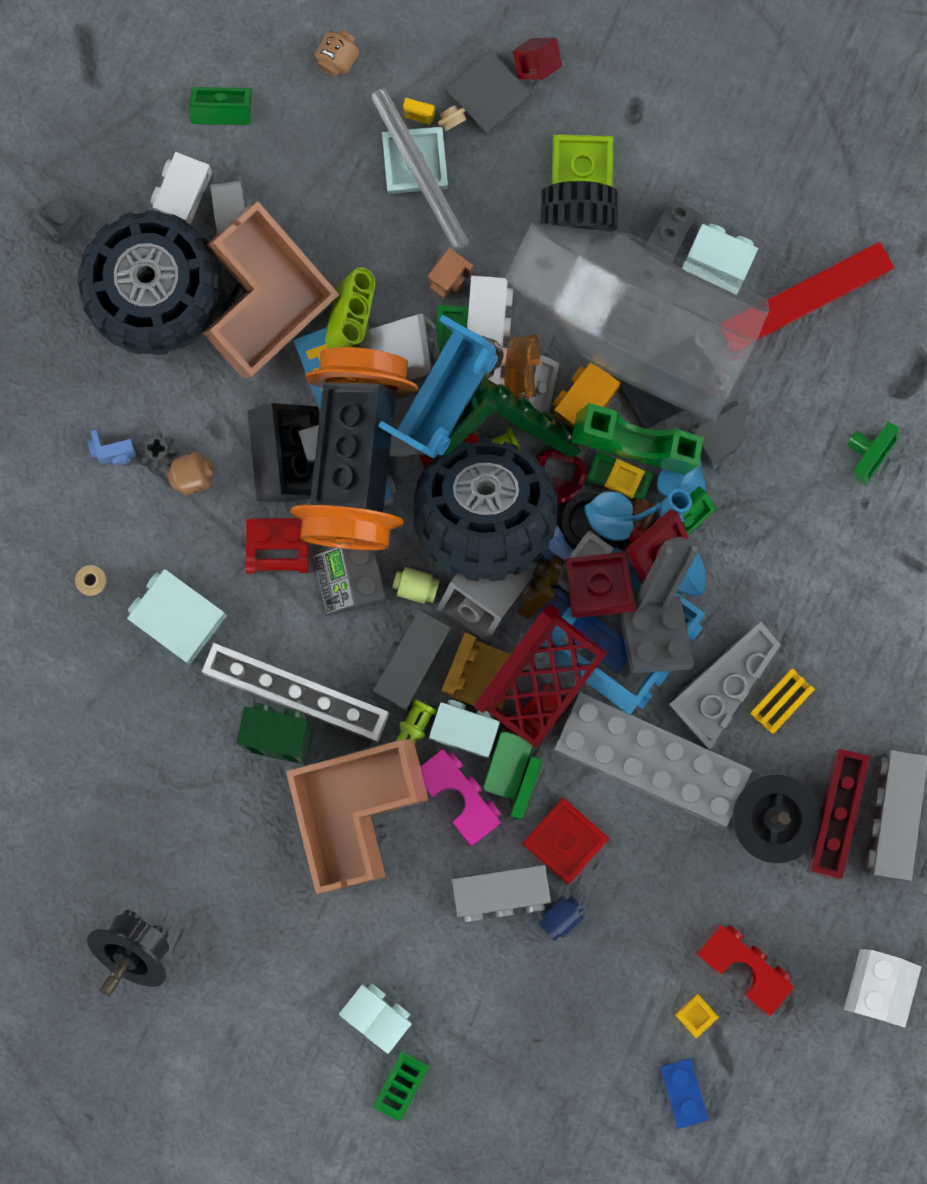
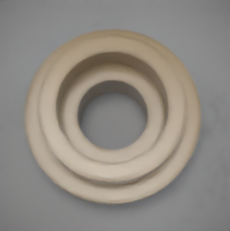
(451, 117)
(97, 587)

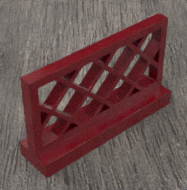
(524, 655)

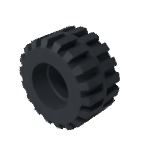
(580, 205)

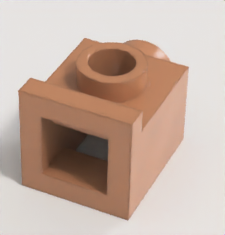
(449, 274)

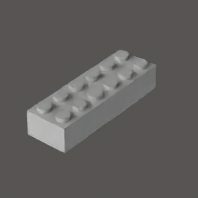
(652, 760)

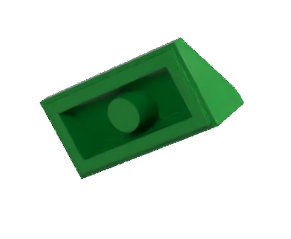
(220, 106)
(508, 765)

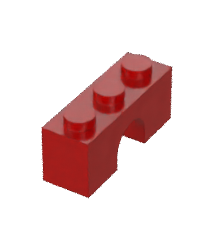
(768, 985)

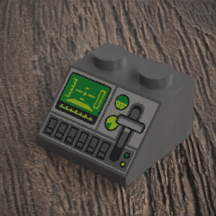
(348, 579)

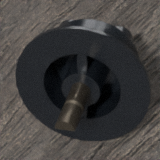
(776, 819)
(130, 951)

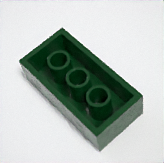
(275, 734)

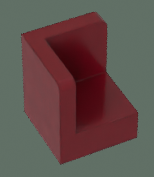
(537, 58)

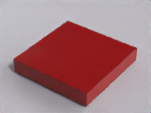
(565, 841)

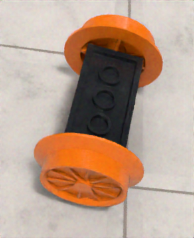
(352, 448)

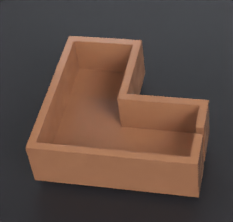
(280, 289)
(337, 805)

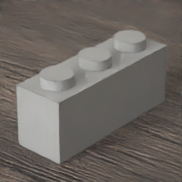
(501, 893)

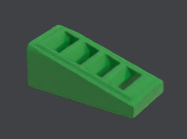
(412, 1062)

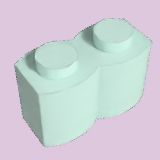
(375, 1017)

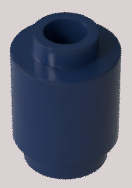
(561, 917)

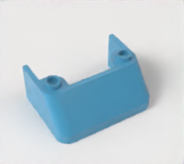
(446, 391)

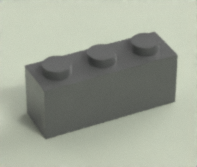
(410, 659)

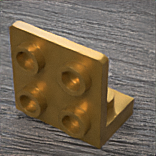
(473, 670)

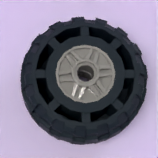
(157, 313)
(485, 510)

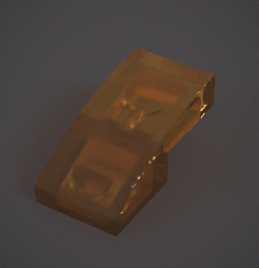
(520, 358)

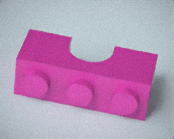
(478, 817)

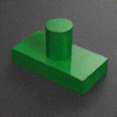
(873, 451)

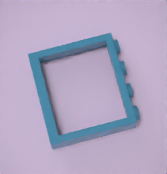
(605, 684)

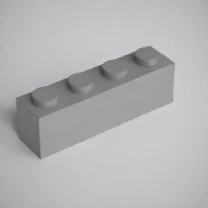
(898, 815)

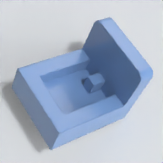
(117, 453)

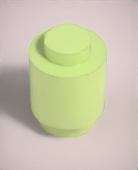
(415, 585)

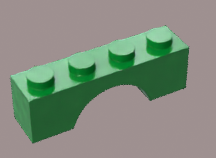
(664, 449)

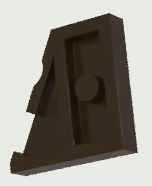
(540, 592)

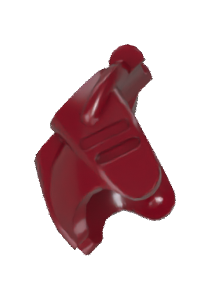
(564, 489)

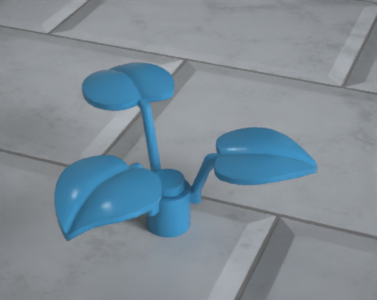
(612, 516)

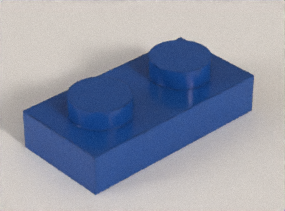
(684, 1093)

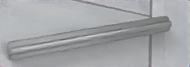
(419, 169)

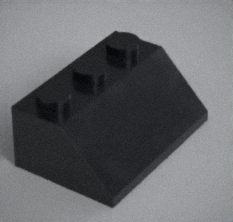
(278, 452)

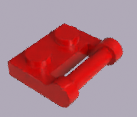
(275, 535)

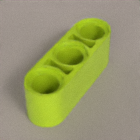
(350, 309)

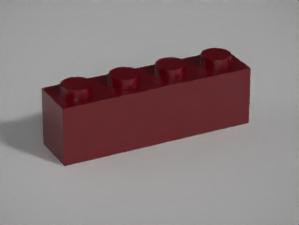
(838, 813)

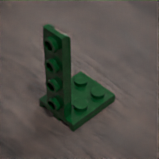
(498, 398)

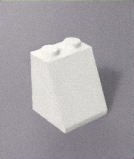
(882, 987)

